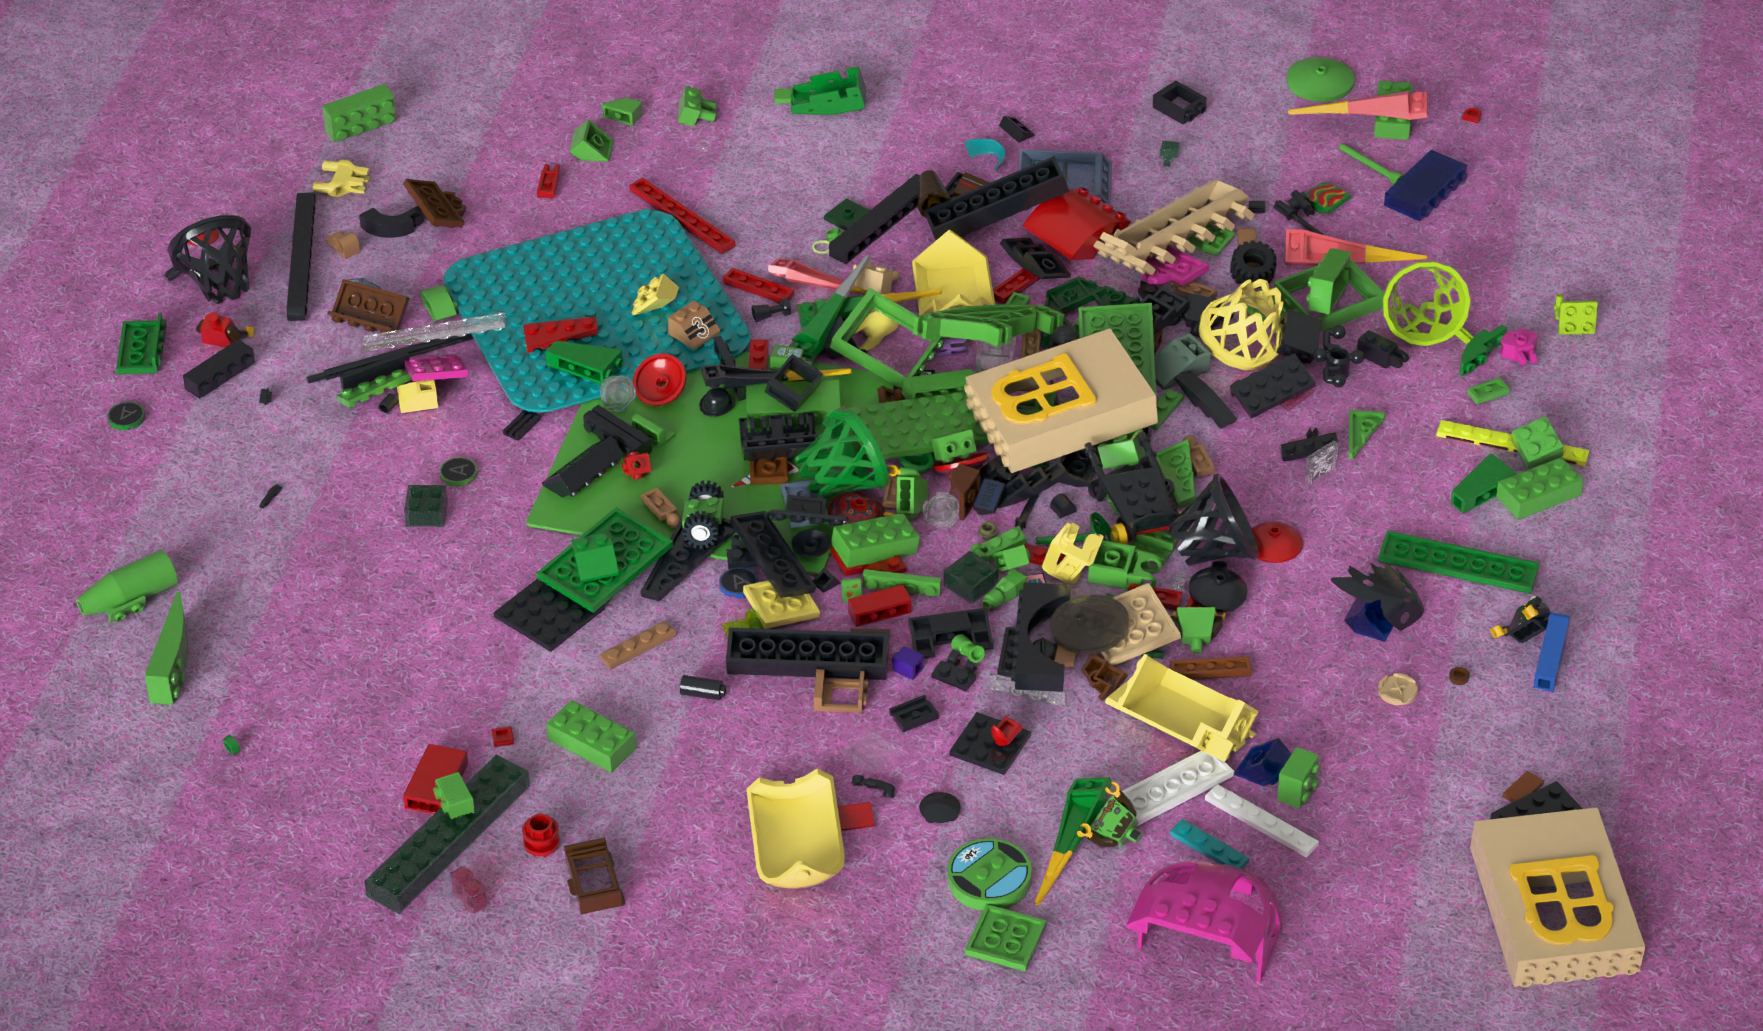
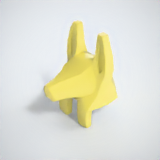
(876, 327)

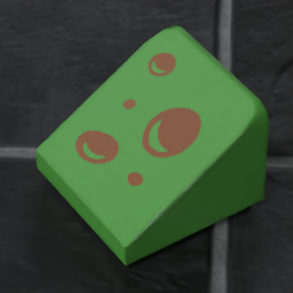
(850, 588)

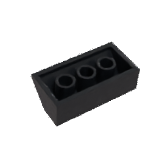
(584, 467)

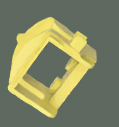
(1075, 558)

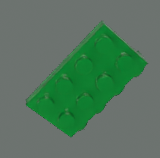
(141, 346)

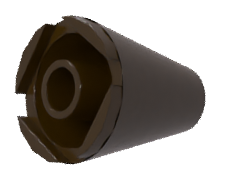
(931, 191)

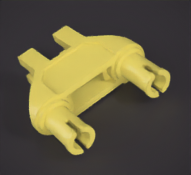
(345, 179)

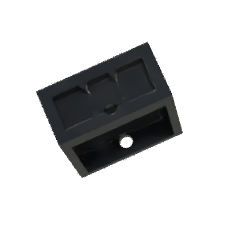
(1163, 103)
(786, 395)

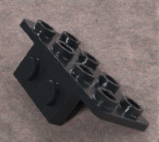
(806, 508)

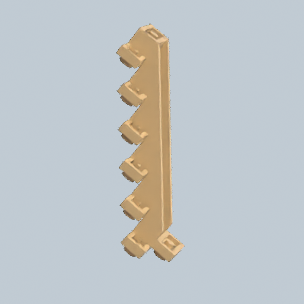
(1132, 248)

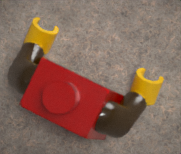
(221, 330)

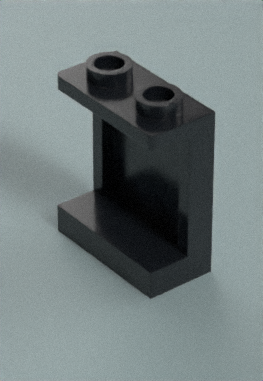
(1299, 335)

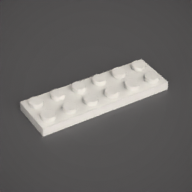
(1176, 785)

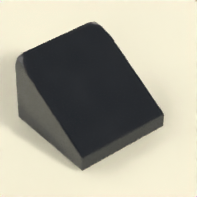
(825, 580)

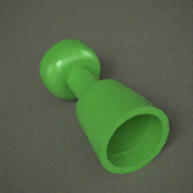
(966, 647)

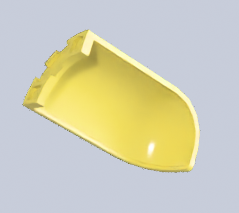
(796, 830)

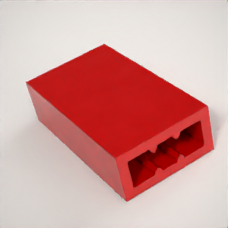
(434, 764)

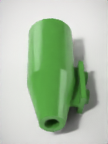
(128, 587)

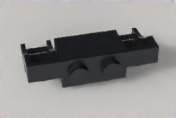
(942, 628)

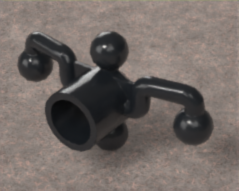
(1336, 358)

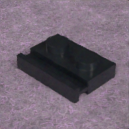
(913, 713)

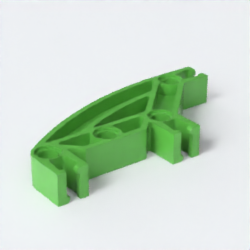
(988, 322)

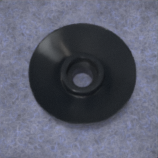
(810, 543)

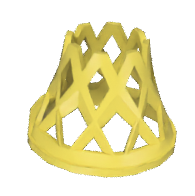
(1260, 300)

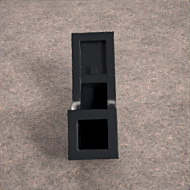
(390, 226)

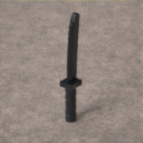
(1022, 520)

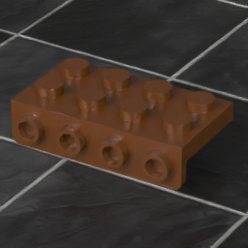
(368, 307)

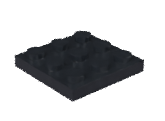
(979, 748)

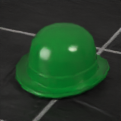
(920, 462)

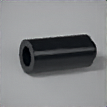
(702, 687)

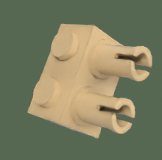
(876, 278)

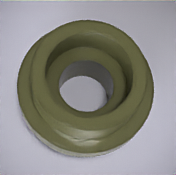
(987, 530)

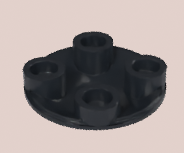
(939, 807)

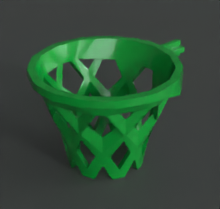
(842, 455)

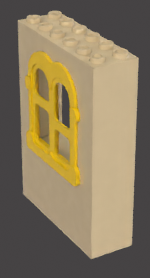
(1110, 402)
(1556, 851)

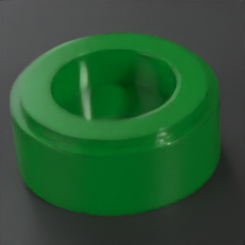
(231, 745)

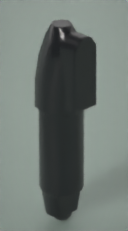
(272, 492)

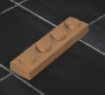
(637, 645)

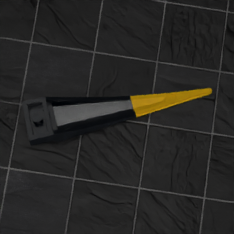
(737, 377)

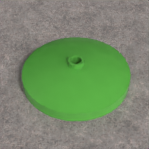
(1320, 79)

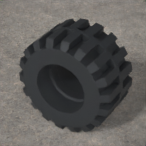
(1254, 253)

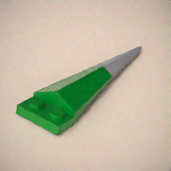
(816, 330)

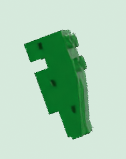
(830, 97)

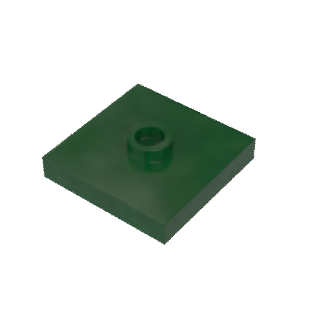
(845, 214)

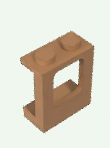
(824, 688)

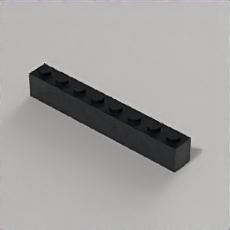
(876, 222)

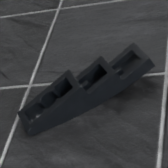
(1208, 401)
(1034, 483)

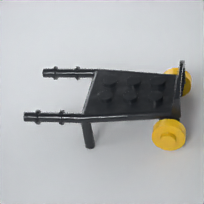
(1137, 496)

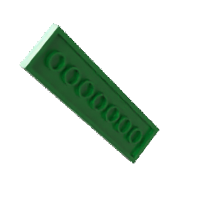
(1458, 562)

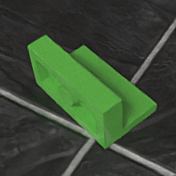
(652, 429)

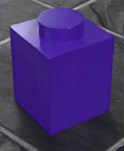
(908, 662)

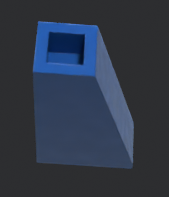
(1551, 651)

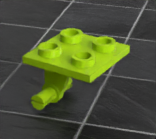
(1575, 316)

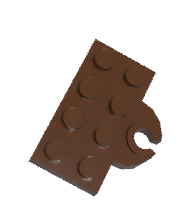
(438, 206)

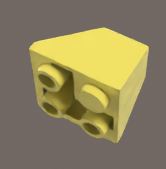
(655, 295)
(417, 396)

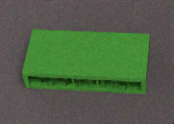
(821, 402)

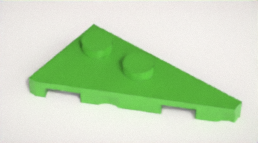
(1361, 427)

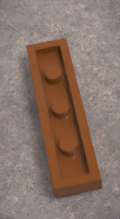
(1212, 667)

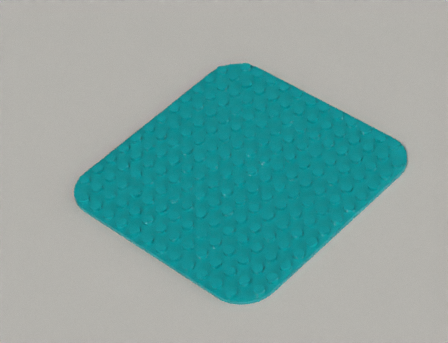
(585, 275)

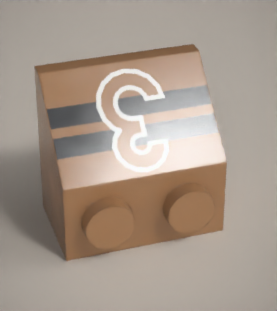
(693, 325)

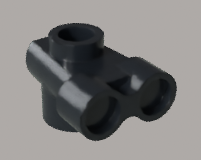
(1300, 201)

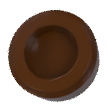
(1459, 676)

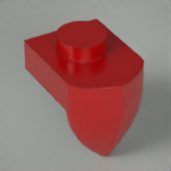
(1005, 731)

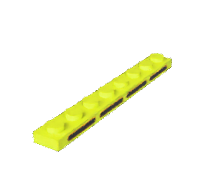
(1500, 440)

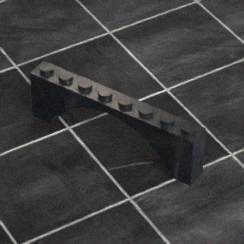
(1029, 666)

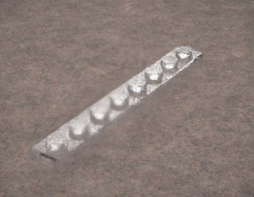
(434, 331)

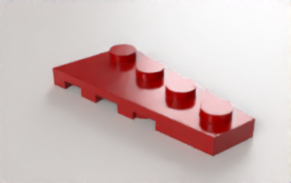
(546, 333)

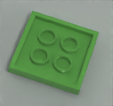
(1005, 937)

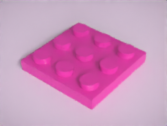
(436, 368)

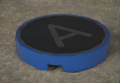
(734, 579)

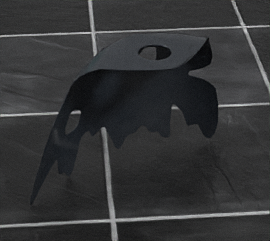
(1387, 588)

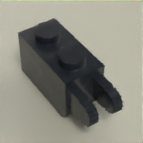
(1381, 350)

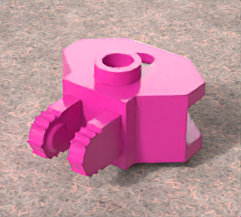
(1520, 347)

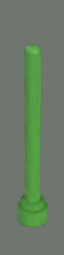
(1393, 176)

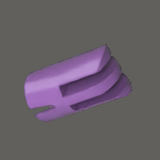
(953, 347)

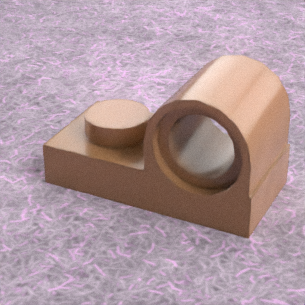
(344, 244)

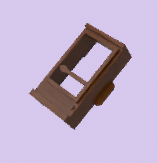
(597, 899)

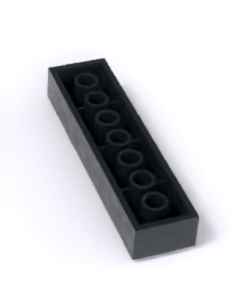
(998, 199)
(804, 651)

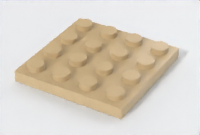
(1148, 627)

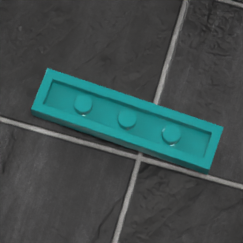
(1208, 845)

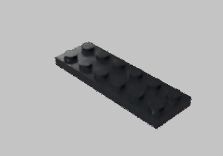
(773, 554)

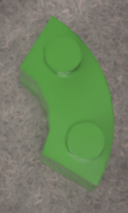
(438, 303)

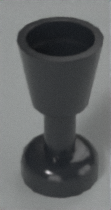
(762, 312)

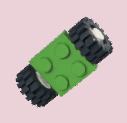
(703, 514)

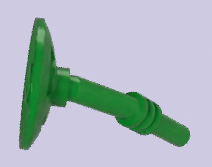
(1096, 528)

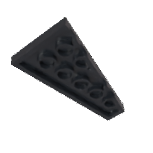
(681, 561)

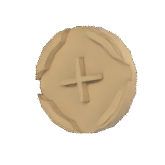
(1398, 689)

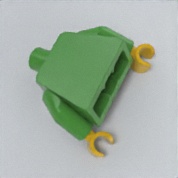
(911, 492)

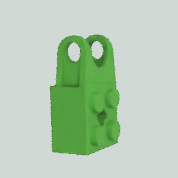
(1122, 565)

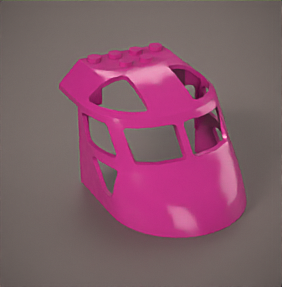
(1207, 911)

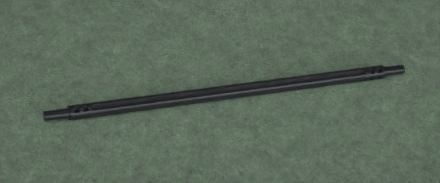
(413, 350)

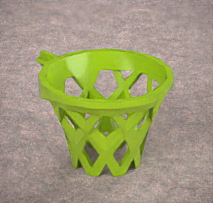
(1439, 332)

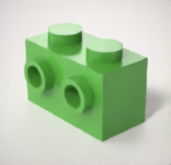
(953, 444)

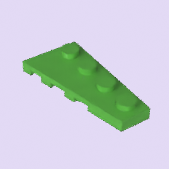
(350, 396)
(1177, 467)

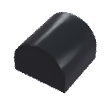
(1062, 505)

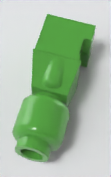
(1005, 590)

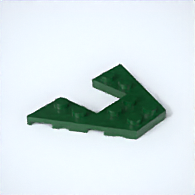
(1078, 293)

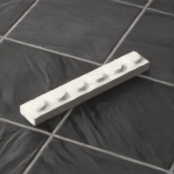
(1262, 820)

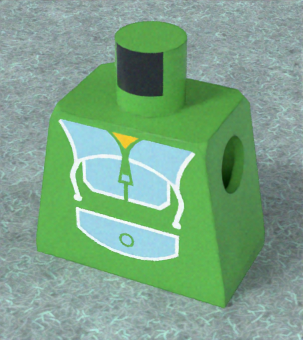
(782, 353)

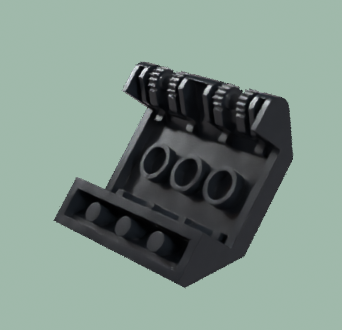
(778, 440)

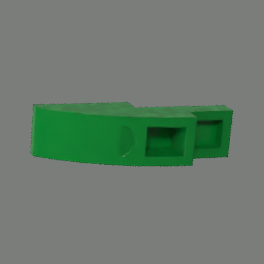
(1478, 348)

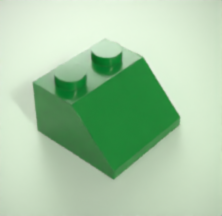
(594, 557)

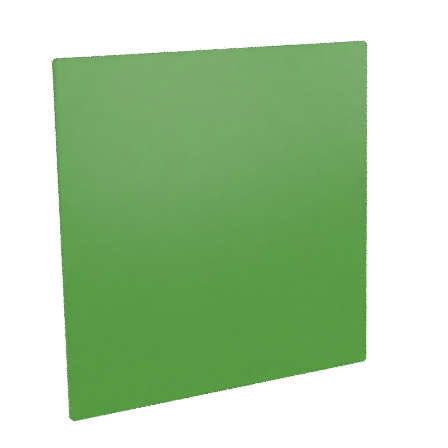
(700, 451)

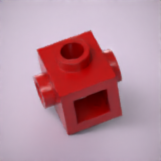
(643, 465)

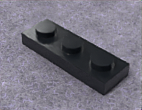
(1305, 447)

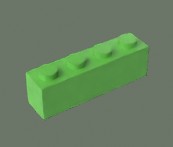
(935, 384)

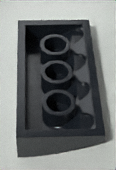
(1079, 468)

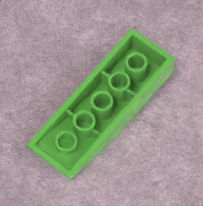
(169, 657)

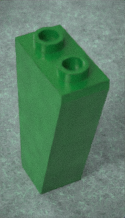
(584, 361)
(1480, 484)

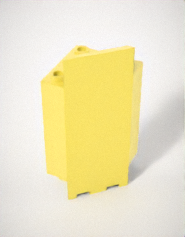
(955, 269)
(1185, 709)

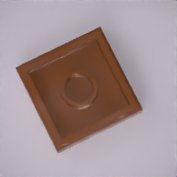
(769, 471)

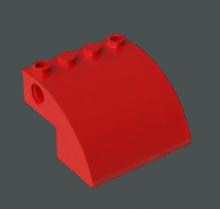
(1075, 223)

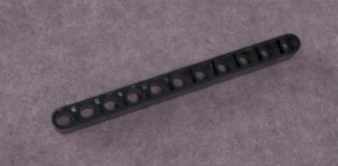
(301, 256)

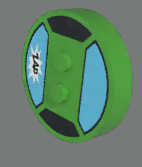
(989, 873)

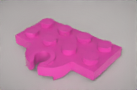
(1182, 271)

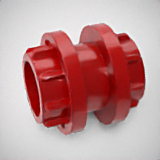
(541, 835)

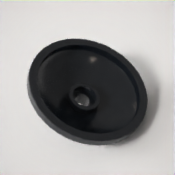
(1218, 589)

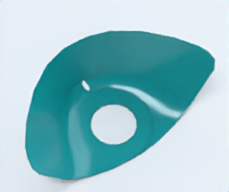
(985, 146)

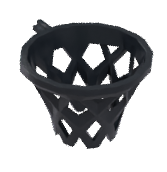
(201, 269)
(1205, 520)

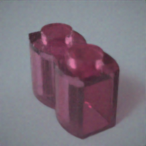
(468, 890)

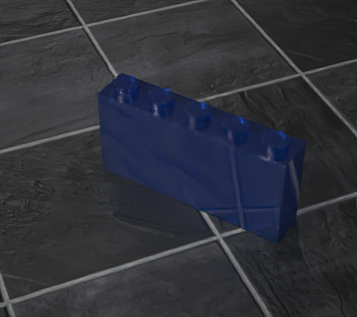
(1425, 185)

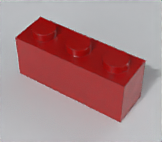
(879, 605)

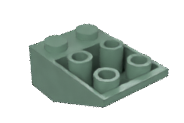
(1179, 357)

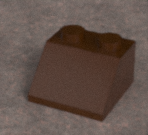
(965, 487)

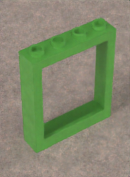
(1357, 279)
(897, 313)

